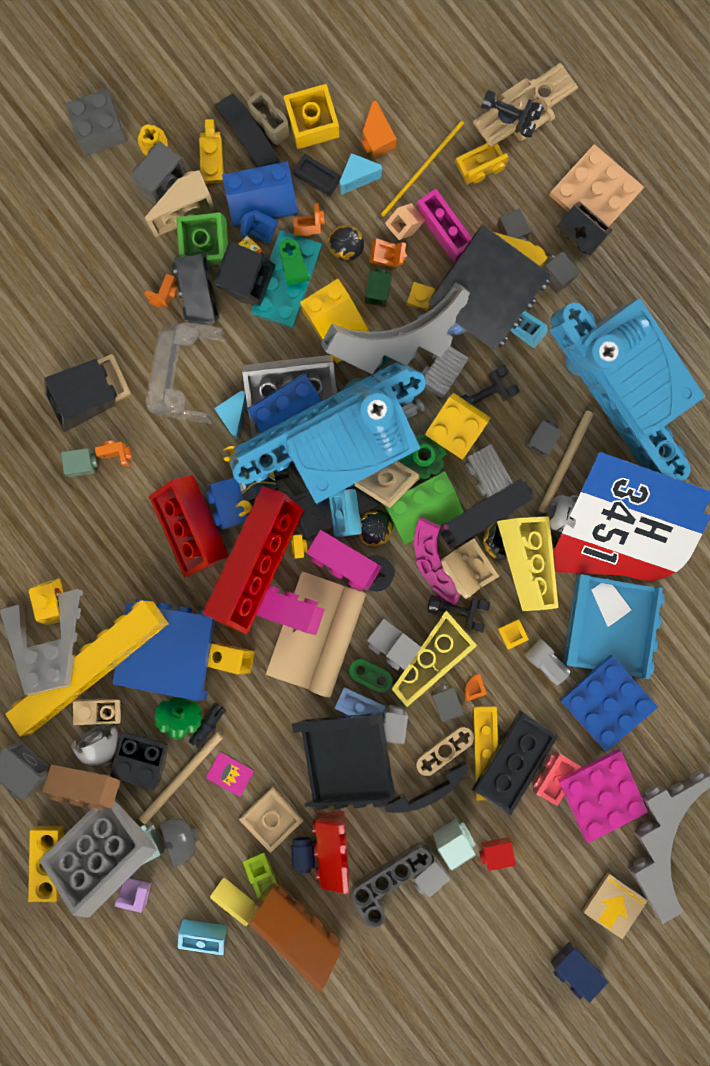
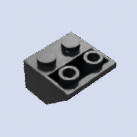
(244, 274)
(139, 761)

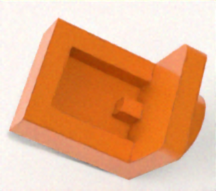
(309, 225)
(387, 253)
(168, 290)
(111, 449)

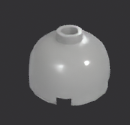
(97, 746)

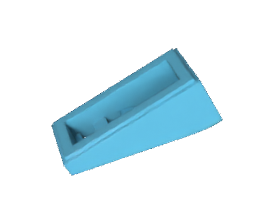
(532, 340)

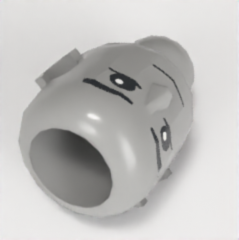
(560, 511)

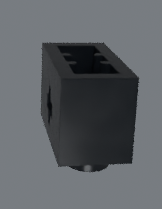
(595, 231)

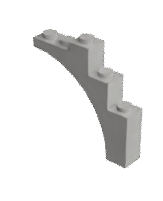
(401, 344)
(657, 838)

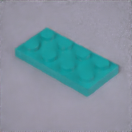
(282, 301)

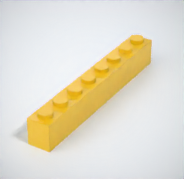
(90, 666)

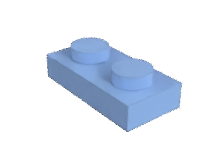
(355, 703)

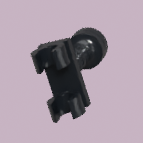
(524, 126)
(496, 387)
(436, 605)

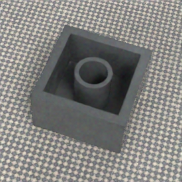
(95, 122)
(157, 172)
(22, 770)

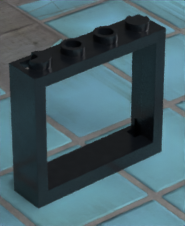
(486, 513)

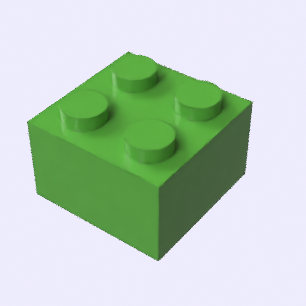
(203, 233)

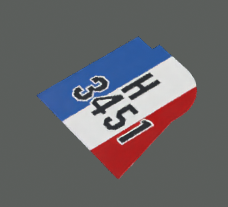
(632, 523)

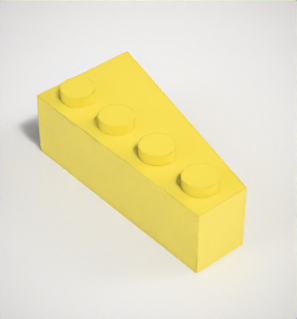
(531, 561)
(438, 655)

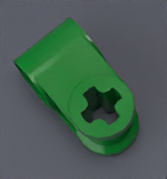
(293, 265)

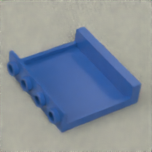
(174, 658)

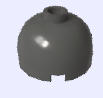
(179, 840)

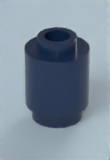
(302, 854)

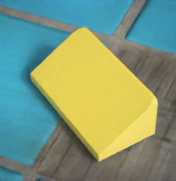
(233, 901)

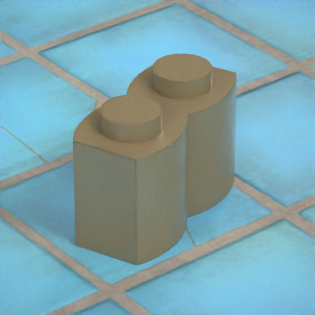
(268, 117)

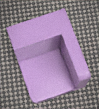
(133, 895)

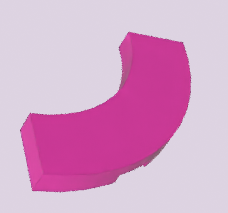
(430, 562)

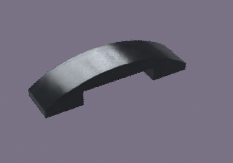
(247, 131)
(401, 804)

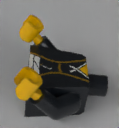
(250, 490)

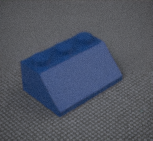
(260, 188)

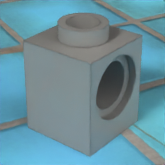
(431, 879)

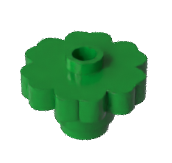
(434, 461)
(178, 717)

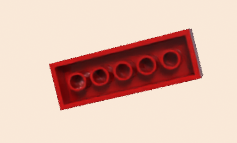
(254, 560)

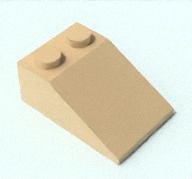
(184, 198)

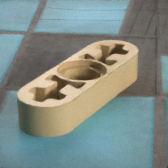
(444, 760)

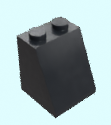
(79, 393)

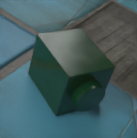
(378, 287)

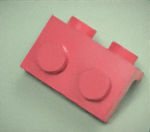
(547, 783)

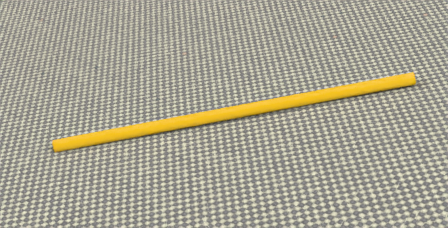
(423, 167)

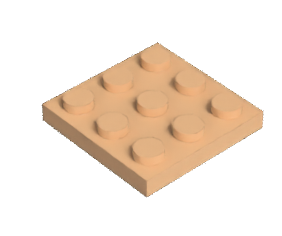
(598, 185)

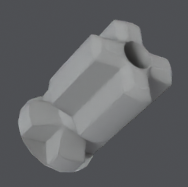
(411, 409)

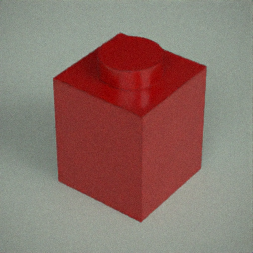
(497, 854)

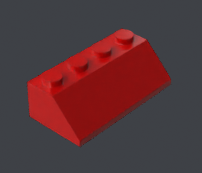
(188, 525)

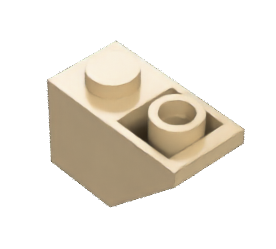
(96, 711)

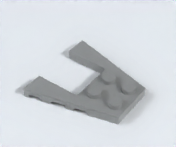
(50, 663)

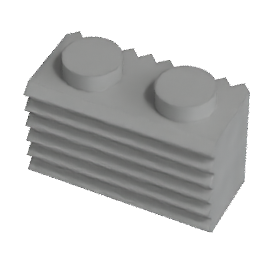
(444, 371)
(488, 471)
(395, 724)

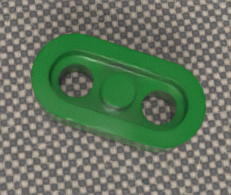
(370, 676)

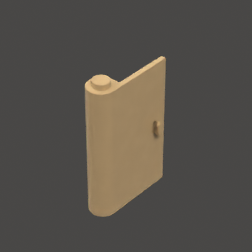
(317, 659)

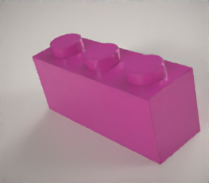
(443, 224)
(343, 561)
(290, 611)

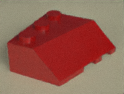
(331, 851)

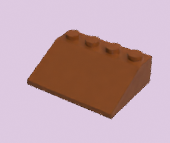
(295, 934)

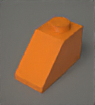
(377, 133)

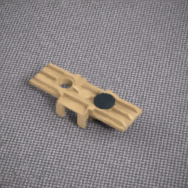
(497, 125)

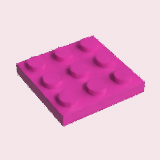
(602, 796)

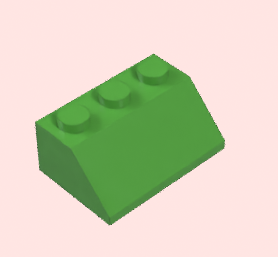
(431, 500)

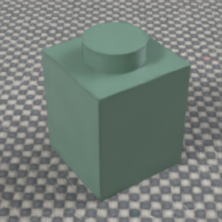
(79, 462)

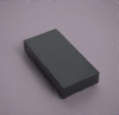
(317, 175)

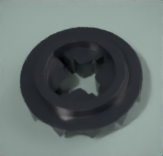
(387, 569)

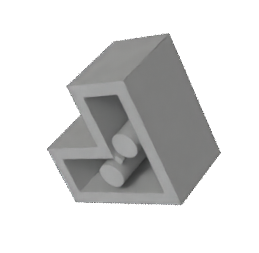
(393, 644)

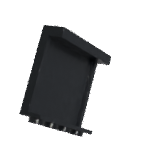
(499, 284)
(347, 761)

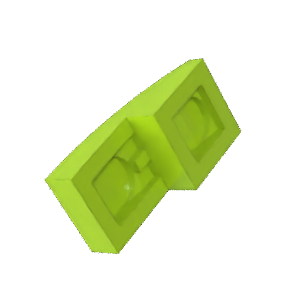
(260, 873)

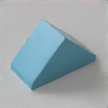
(359, 173)
(233, 412)

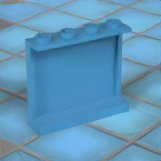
(628, 640)

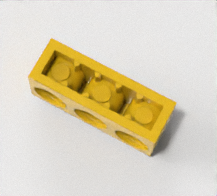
(37, 874)

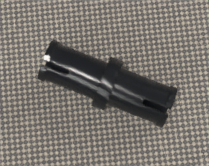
(207, 725)

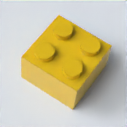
(311, 116)
(457, 426)

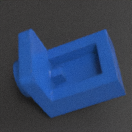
(258, 225)

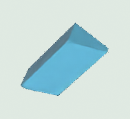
(345, 513)
(202, 937)

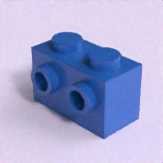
(224, 497)

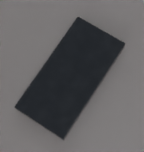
(319, 517)
(514, 762)

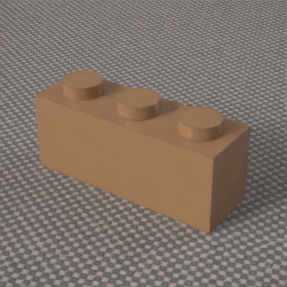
(81, 787)

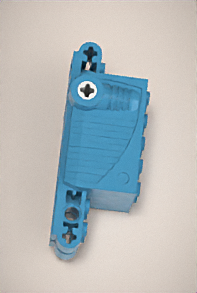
(632, 378)
(340, 436)

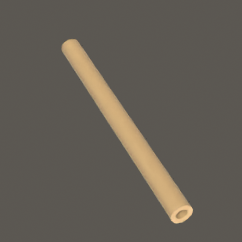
(568, 456)
(180, 778)

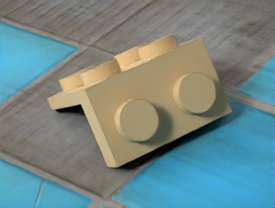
(470, 567)

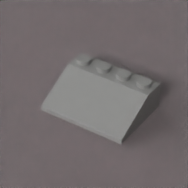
(266, 377)
(96, 858)

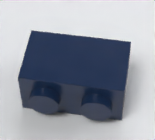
(579, 972)

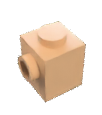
(405, 221)

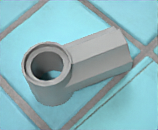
(543, 657)

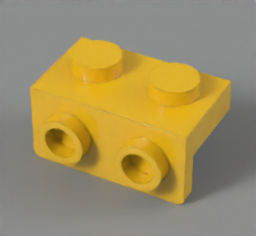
(481, 162)

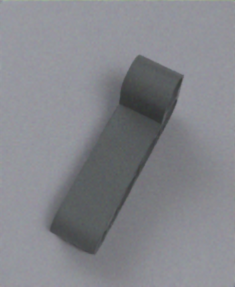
(395, 879)

